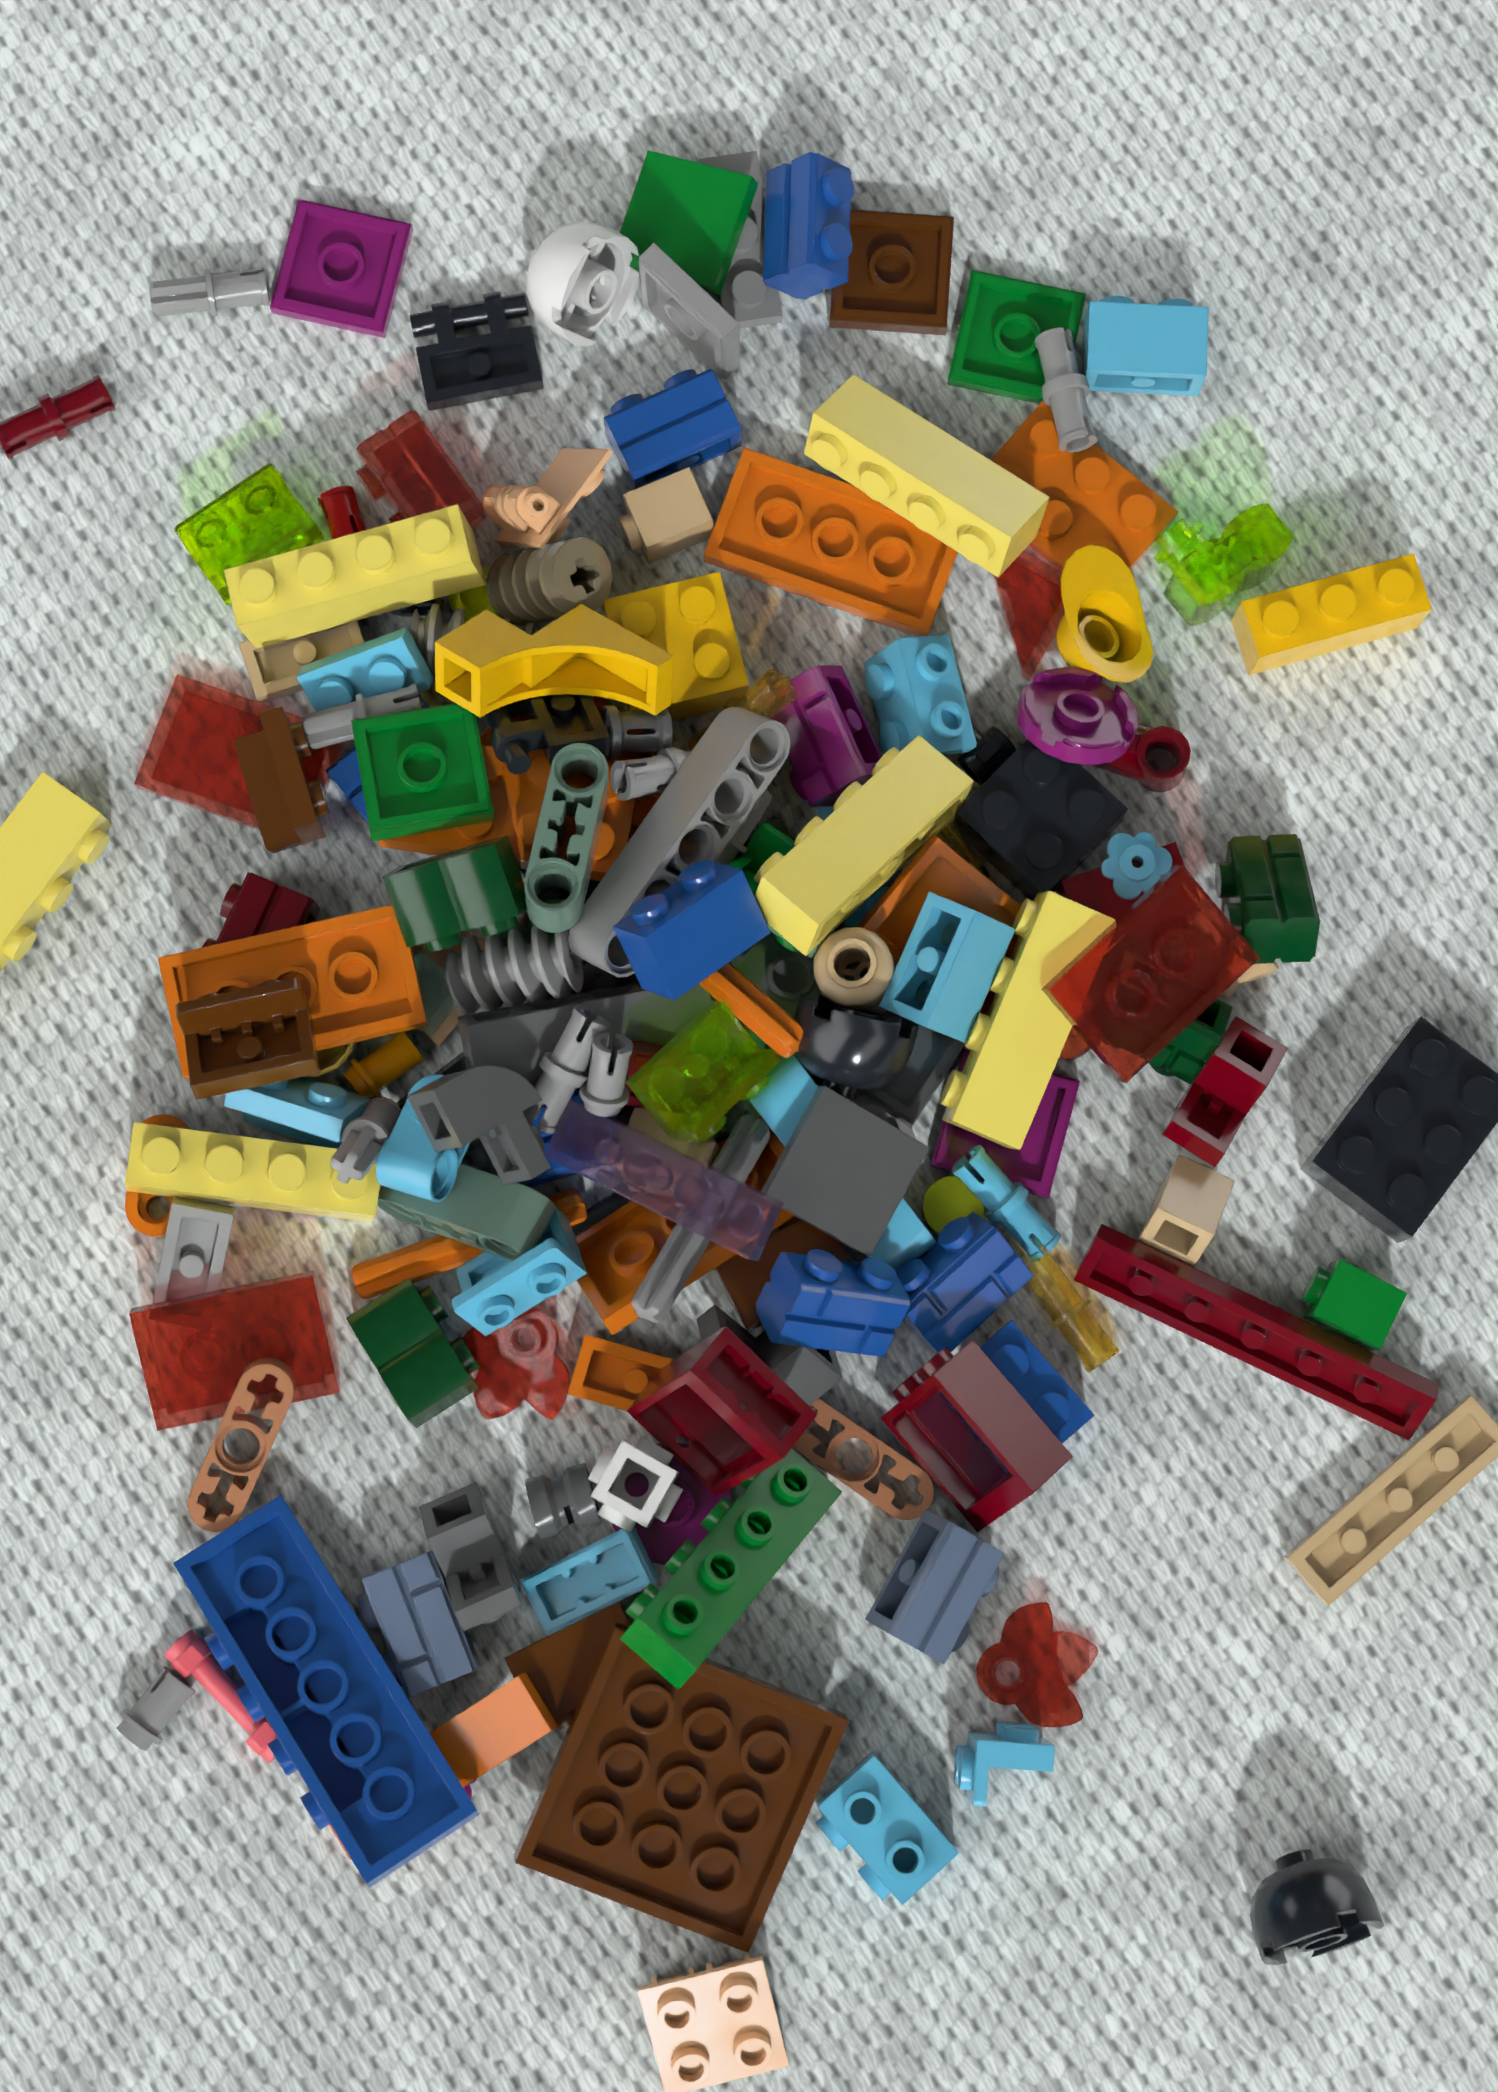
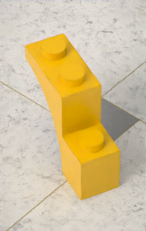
(580, 653)

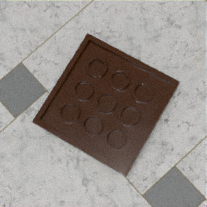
(681, 1793)

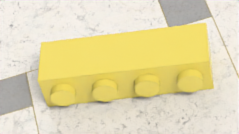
(925, 475)
(355, 577)
(860, 843)
(39, 854)
(1022, 1030)
(246, 1173)

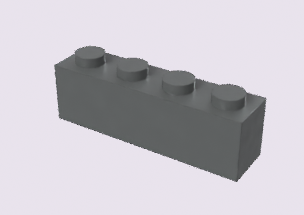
(524, 1033)

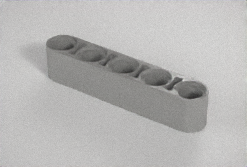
(683, 827)

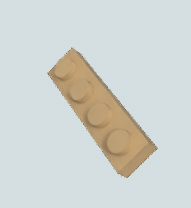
(1396, 1501)

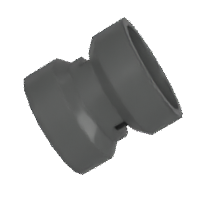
(562, 1501)

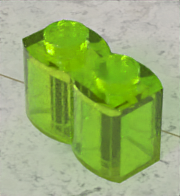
(1229, 564)

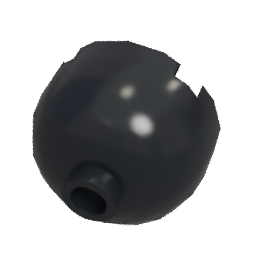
(852, 1046)
(1311, 1907)

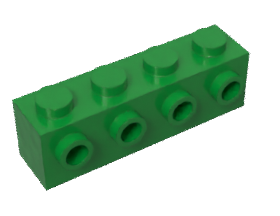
(728, 1569)

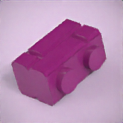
(827, 736)

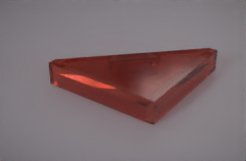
(1031, 608)

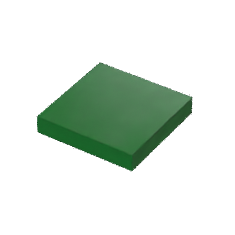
(690, 215)
(999, 331)
(422, 771)

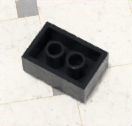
(1408, 1131)

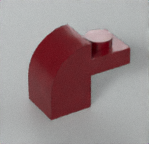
(1225, 1091)

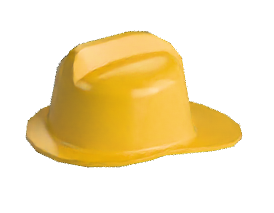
(1102, 617)

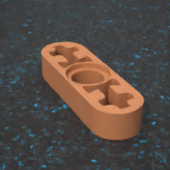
(900, 1471)
(240, 1491)

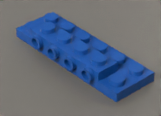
(324, 1692)

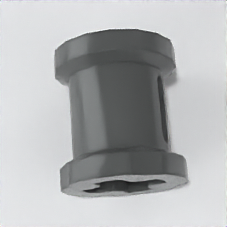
(655, 738)

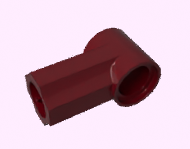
(1134, 764)

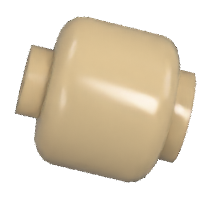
(847, 949)

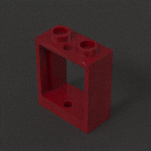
(701, 1401)
(951, 1450)

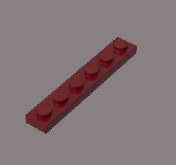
(1256, 1332)

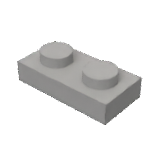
(193, 1248)

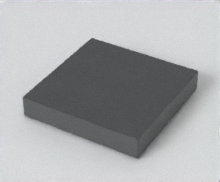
(845, 1170)

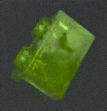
(245, 526)
(702, 1075)

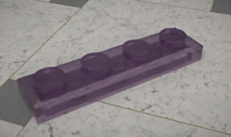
(664, 1180)

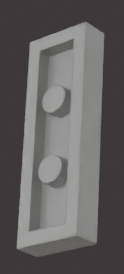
(744, 291)

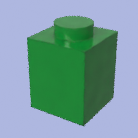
(1352, 1303)

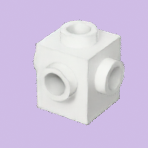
(610, 1476)

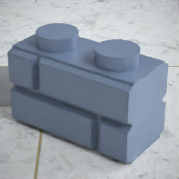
(936, 1587)
(417, 1624)

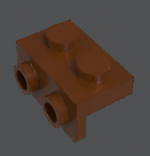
(278, 784)
(248, 1038)

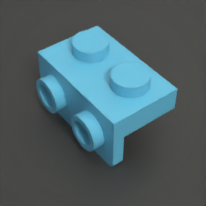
(919, 694)
(300, 1109)
(503, 1289)
(1008, 1748)

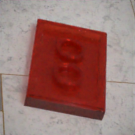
(195, 752)
(1150, 973)
(204, 1341)

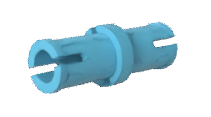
(1006, 1202)

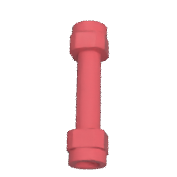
(192, 1657)

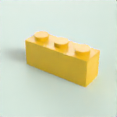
(1331, 614)

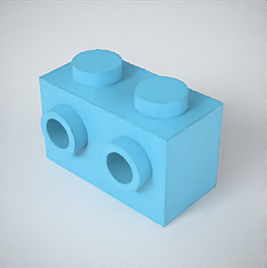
(1145, 346)
(947, 967)
(885, 1829)

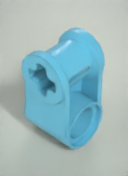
(409, 1160)

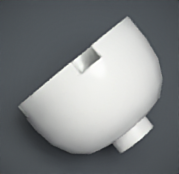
(585, 269)

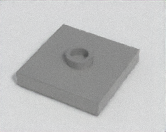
(689, 312)

